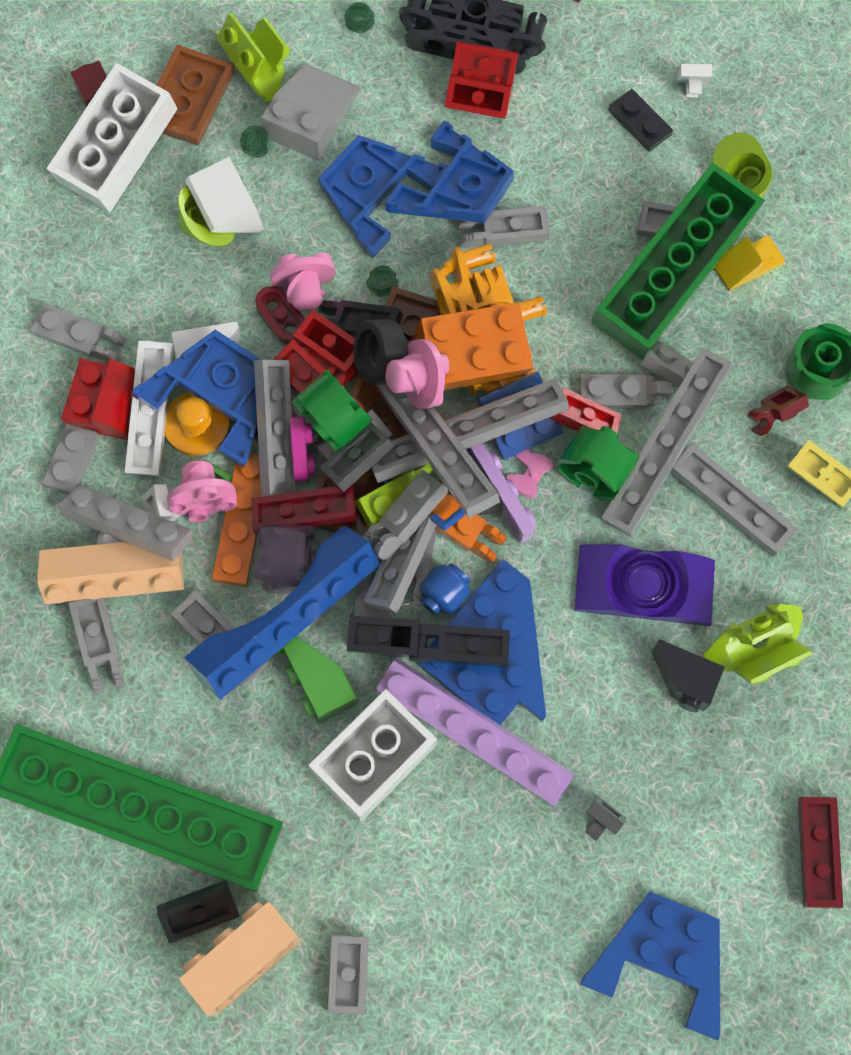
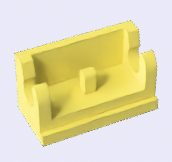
(823, 473)

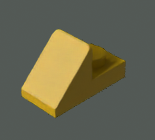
(748, 261)

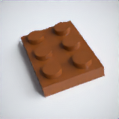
(196, 87)

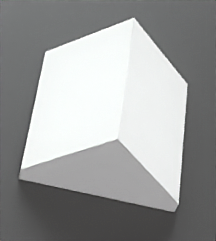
(224, 199)

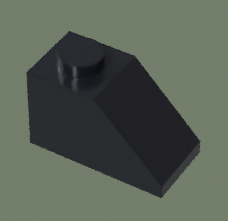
(687, 675)

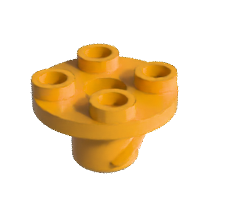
(195, 426)

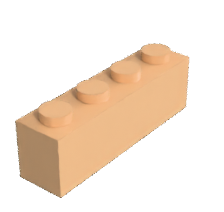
(105, 572)

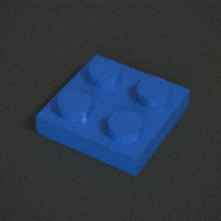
(525, 437)

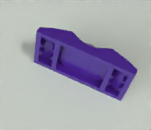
(645, 584)

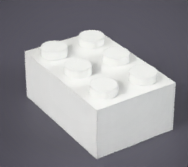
(373, 755)

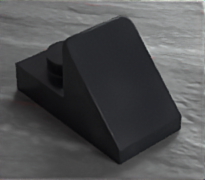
(383, 636)

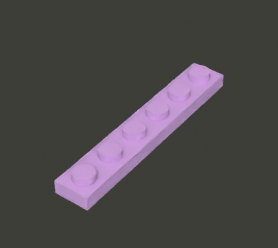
(476, 732)

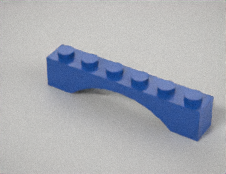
(233, 655)

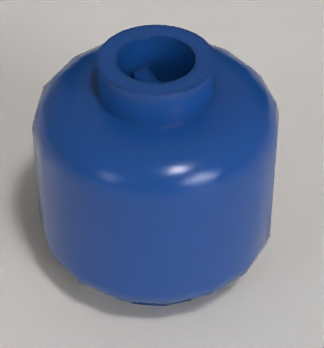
(444, 589)

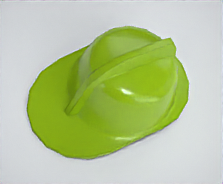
(745, 161)
(193, 223)

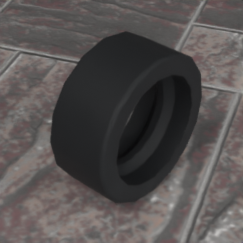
(375, 346)

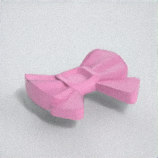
(537, 465)

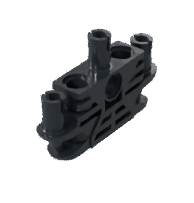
(472, 21)

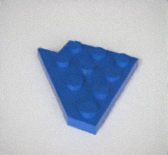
(504, 604)

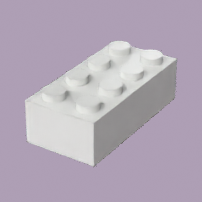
(112, 137)

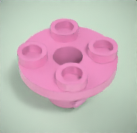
(303, 278)
(419, 374)
(201, 493)

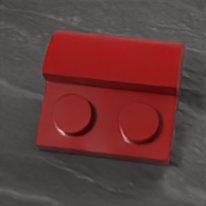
(481, 79)
(327, 346)
(101, 398)

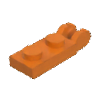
(467, 530)

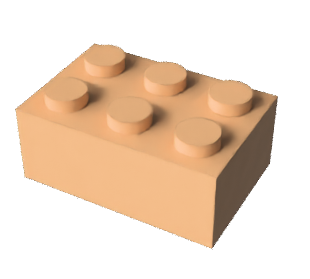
(238, 958)

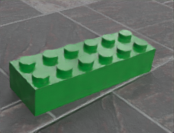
(677, 260)

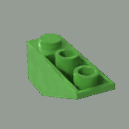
(320, 678)

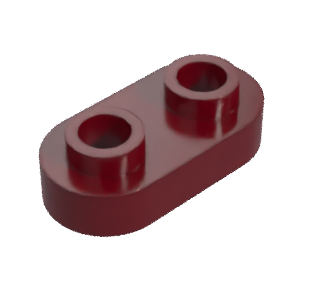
(280, 317)

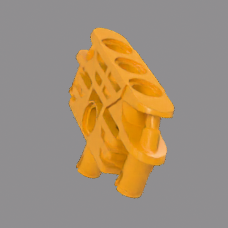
(478, 291)

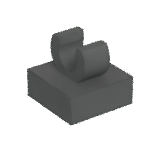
(604, 817)

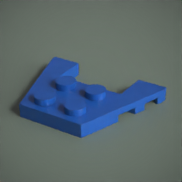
(364, 178)
(464, 191)
(219, 375)
(673, 944)

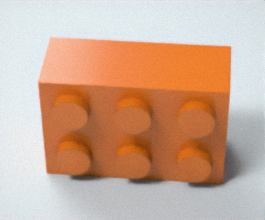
(480, 344)

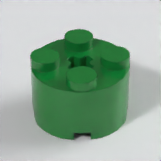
(820, 362)
(331, 410)
(597, 461)

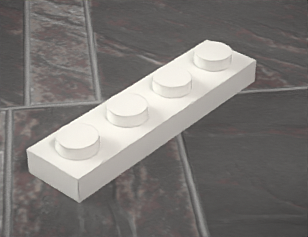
(146, 425)

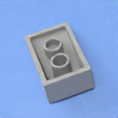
(309, 111)

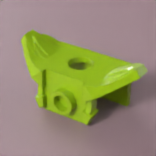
(255, 54)
(781, 650)

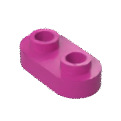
(302, 462)

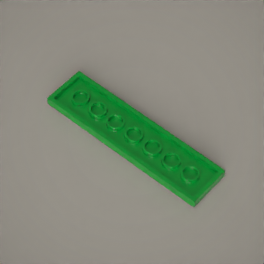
(137, 808)

